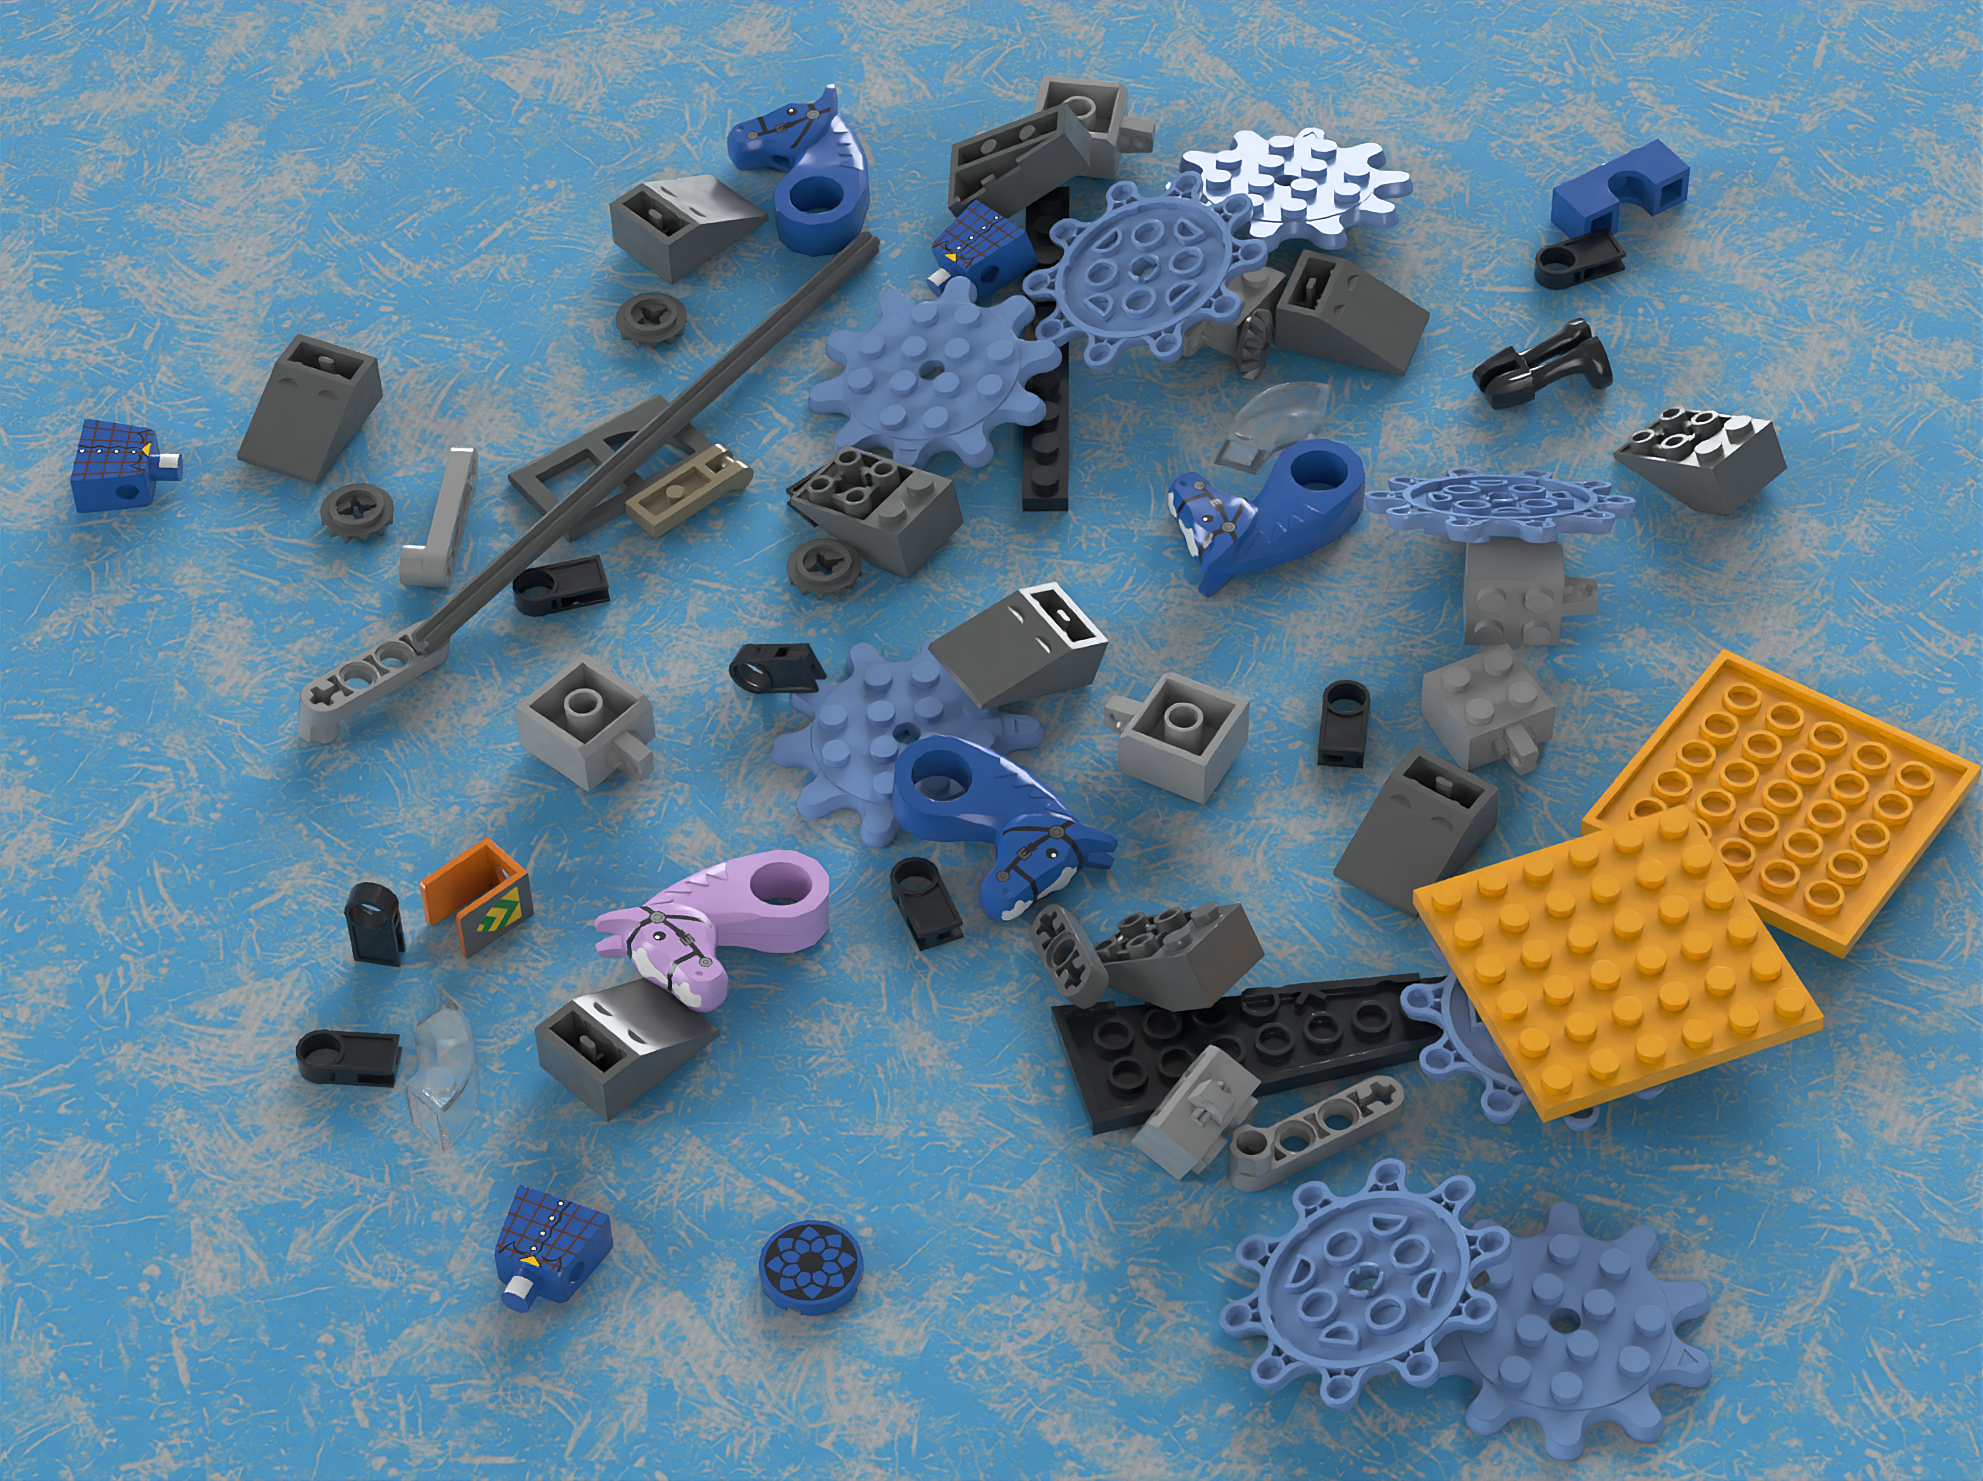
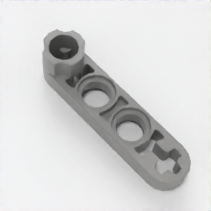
(436, 562)
(323, 710)
(1260, 1161)

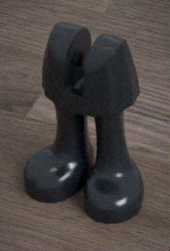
(1515, 377)

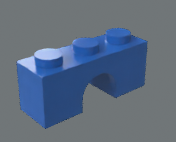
(1644, 176)

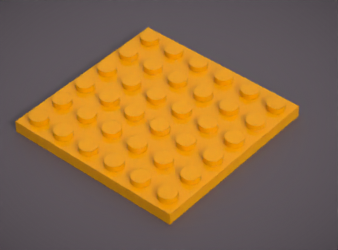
(1795, 795)
(1616, 962)

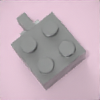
(1104, 114)
(1256, 290)
(1520, 593)
(1488, 710)
(588, 724)
(1179, 735)
(1202, 1104)

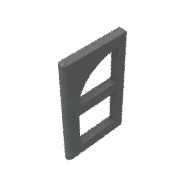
(596, 446)

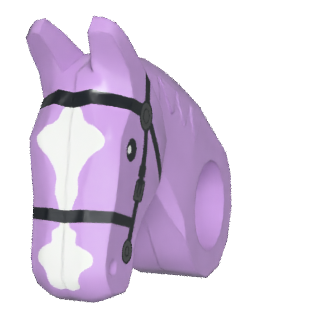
(678, 929)

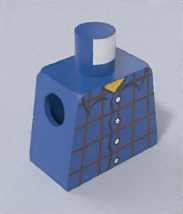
(982, 249)
(119, 467)
(548, 1248)

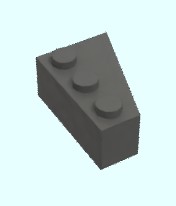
(1018, 161)

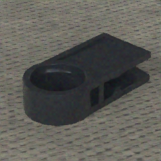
(1586, 256)
(571, 584)
(784, 668)
(1343, 732)
(927, 911)
(374, 934)
(361, 1060)

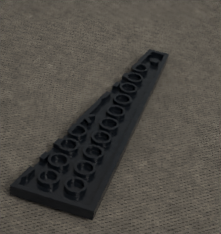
(1283, 1035)

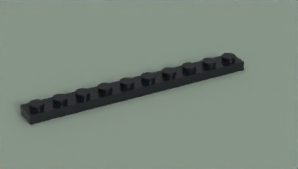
(1047, 442)

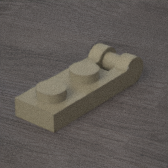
(688, 490)

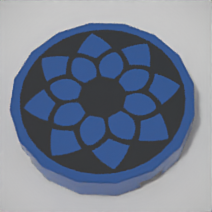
(811, 1267)

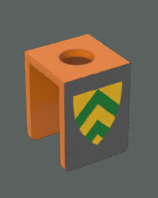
(467, 878)

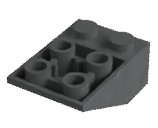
(681, 223)
(1347, 316)
(311, 408)
(1705, 457)
(881, 508)
(1022, 648)
(1419, 829)
(1181, 955)
(620, 1043)

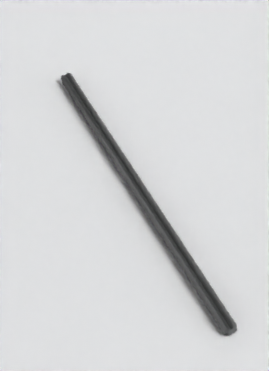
(642, 445)

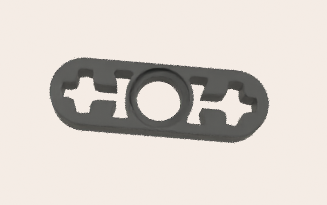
(1081, 963)

